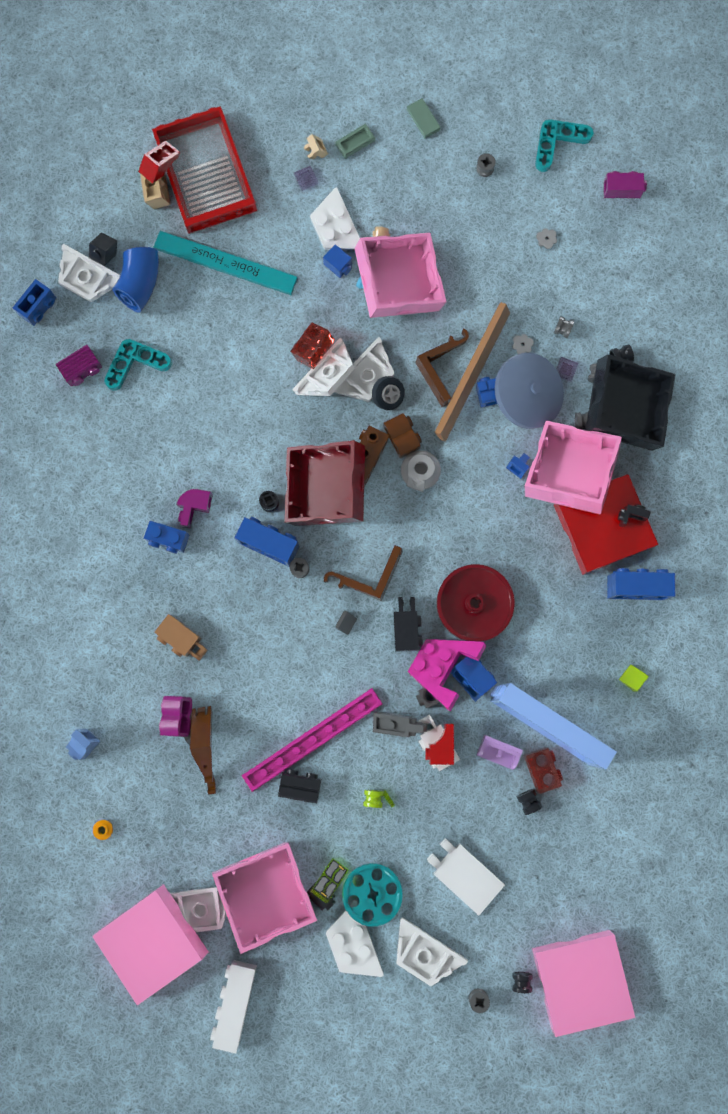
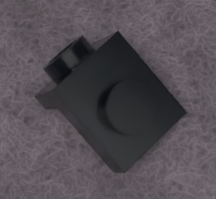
(635, 512)

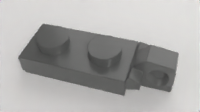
(397, 725)

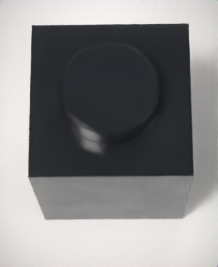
(102, 249)

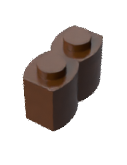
(402, 435)

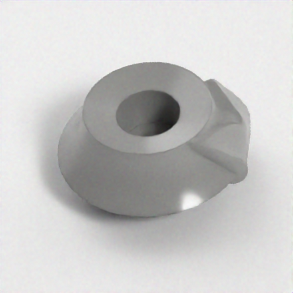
(420, 470)

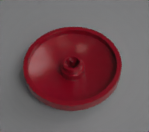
(475, 603)

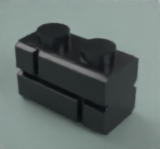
(299, 786)

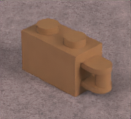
(179, 637)

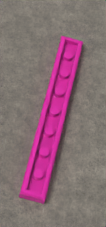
(312, 739)

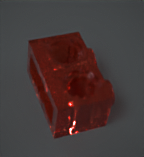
(312, 345)
(538, 772)

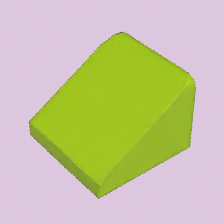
(633, 678)

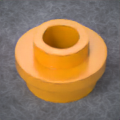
(108, 827)

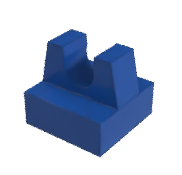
(518, 465)

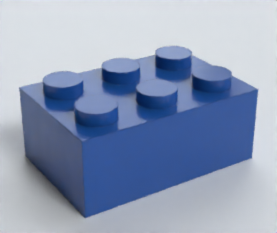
(267, 541)
(641, 584)

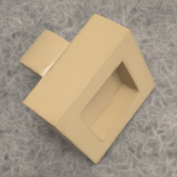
(317, 147)

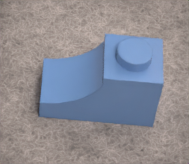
(81, 744)

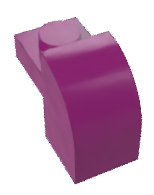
(193, 501)

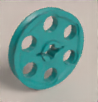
(380, 899)

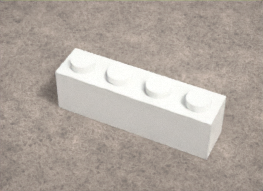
(234, 1006)

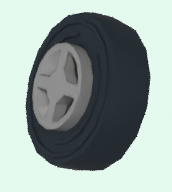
(393, 397)

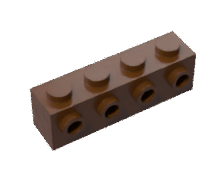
(374, 445)

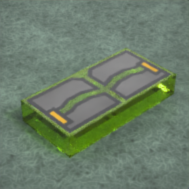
(329, 880)

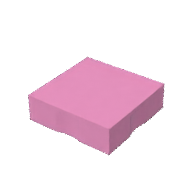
(399, 275)
(573, 467)
(264, 897)
(150, 944)
(583, 983)

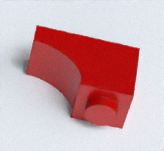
(158, 161)
(443, 749)

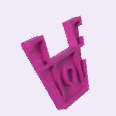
(436, 662)

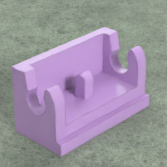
(499, 752)

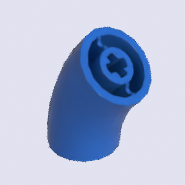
(137, 277)

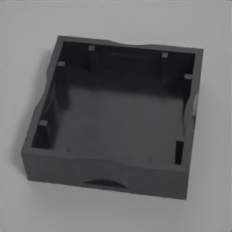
(630, 402)

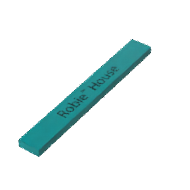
(225, 263)

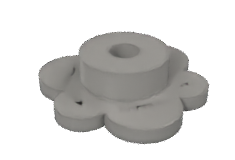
(550, 235)
(527, 342)

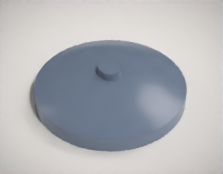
(529, 390)

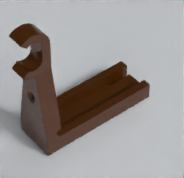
(424, 365)
(383, 582)
(202, 744)

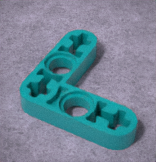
(556, 134)
(134, 354)

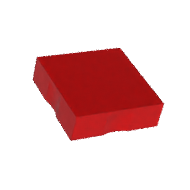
(598, 537)

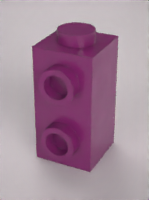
(624, 185)

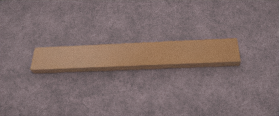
(472, 371)

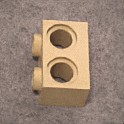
(156, 193)

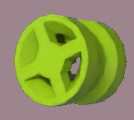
(373, 798)

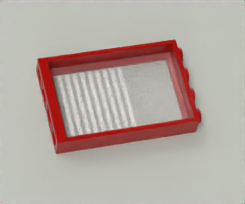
(208, 171)

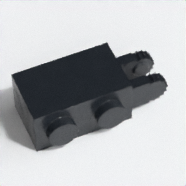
(406, 627)

